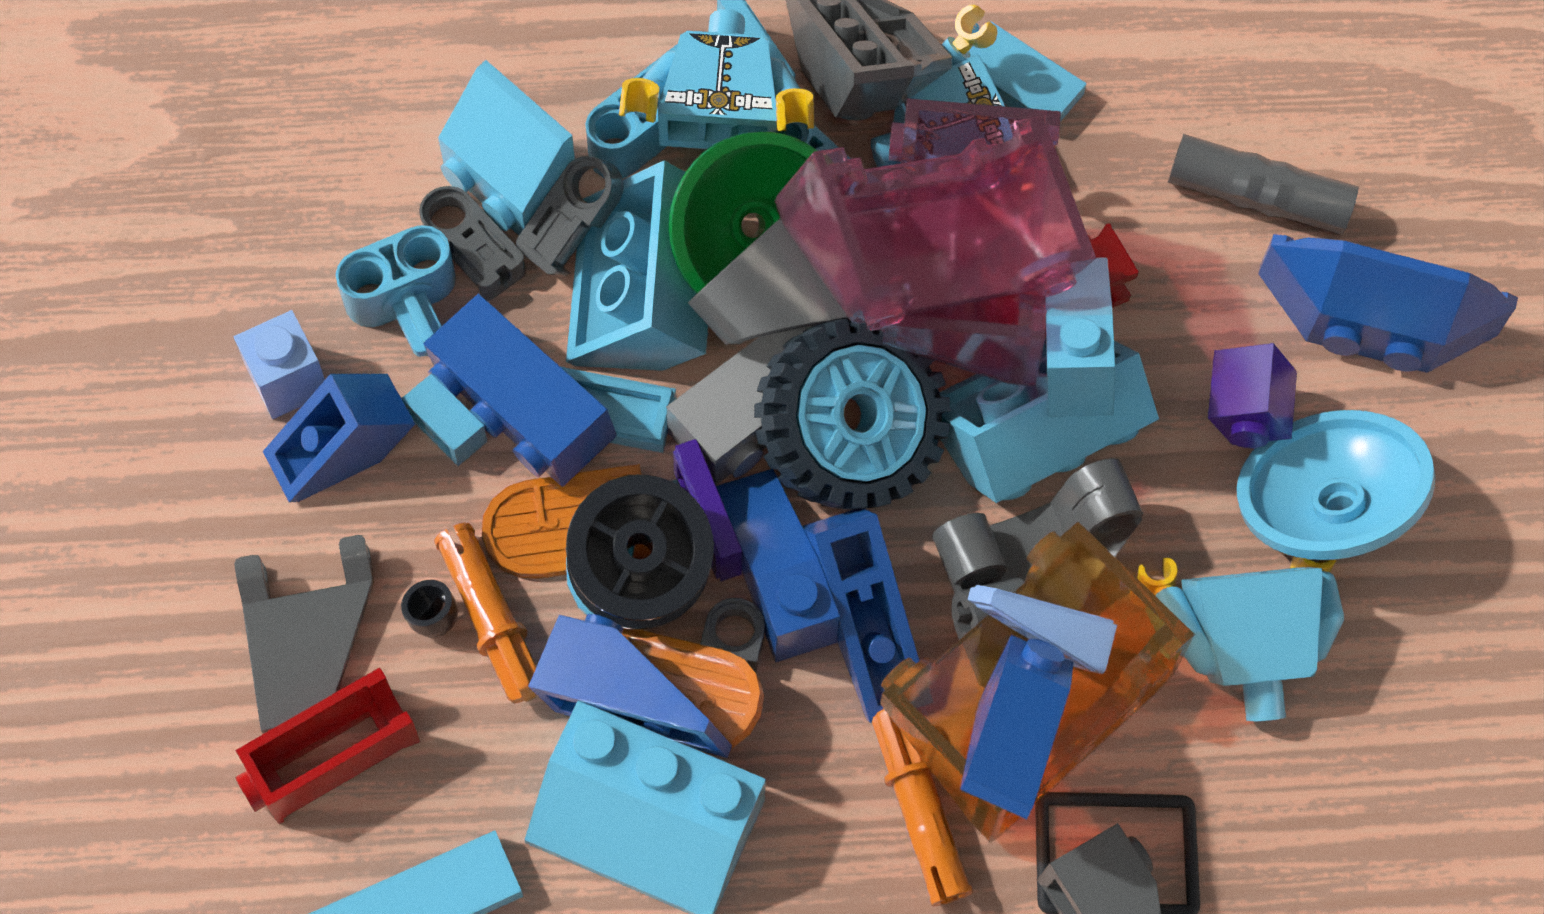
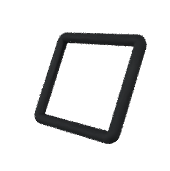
(1122, 800)

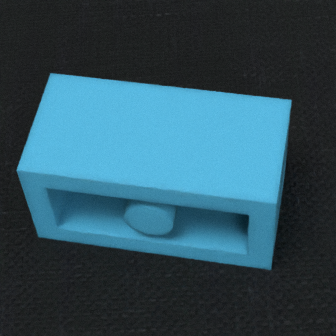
(445, 420)

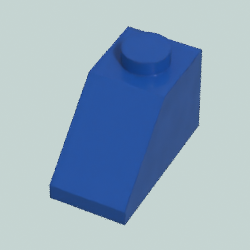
(338, 433)

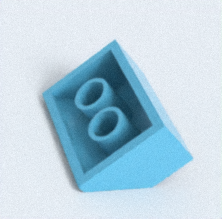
(627, 286)
(1009, 442)
(644, 810)

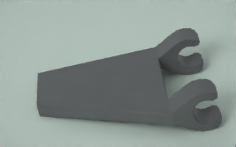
(302, 639)

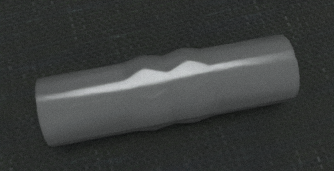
(1263, 184)

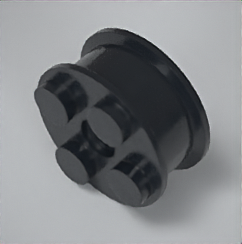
(648, 513)

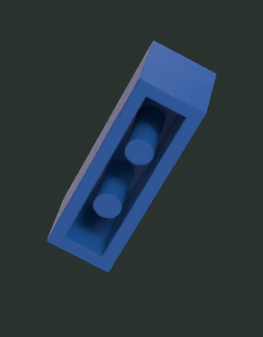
(519, 391)

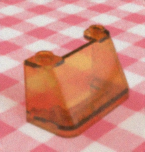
(939, 699)

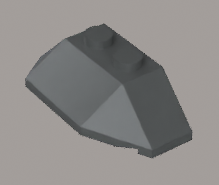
(864, 54)

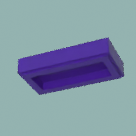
(697, 480)

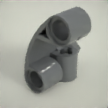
(766, 292)
(997, 553)

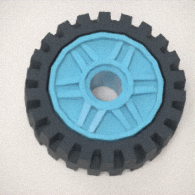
(808, 427)

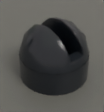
(423, 607)

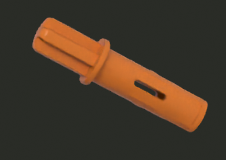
(497, 630)
(922, 814)

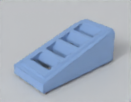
(1078, 635)

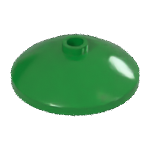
(720, 190)

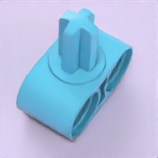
(403, 290)

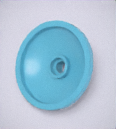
(1337, 485)

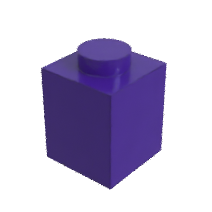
(1252, 395)

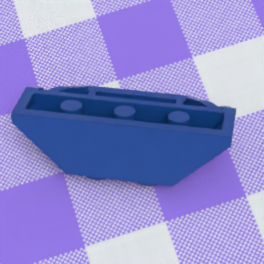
(1382, 302)

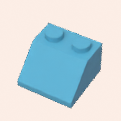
(503, 148)

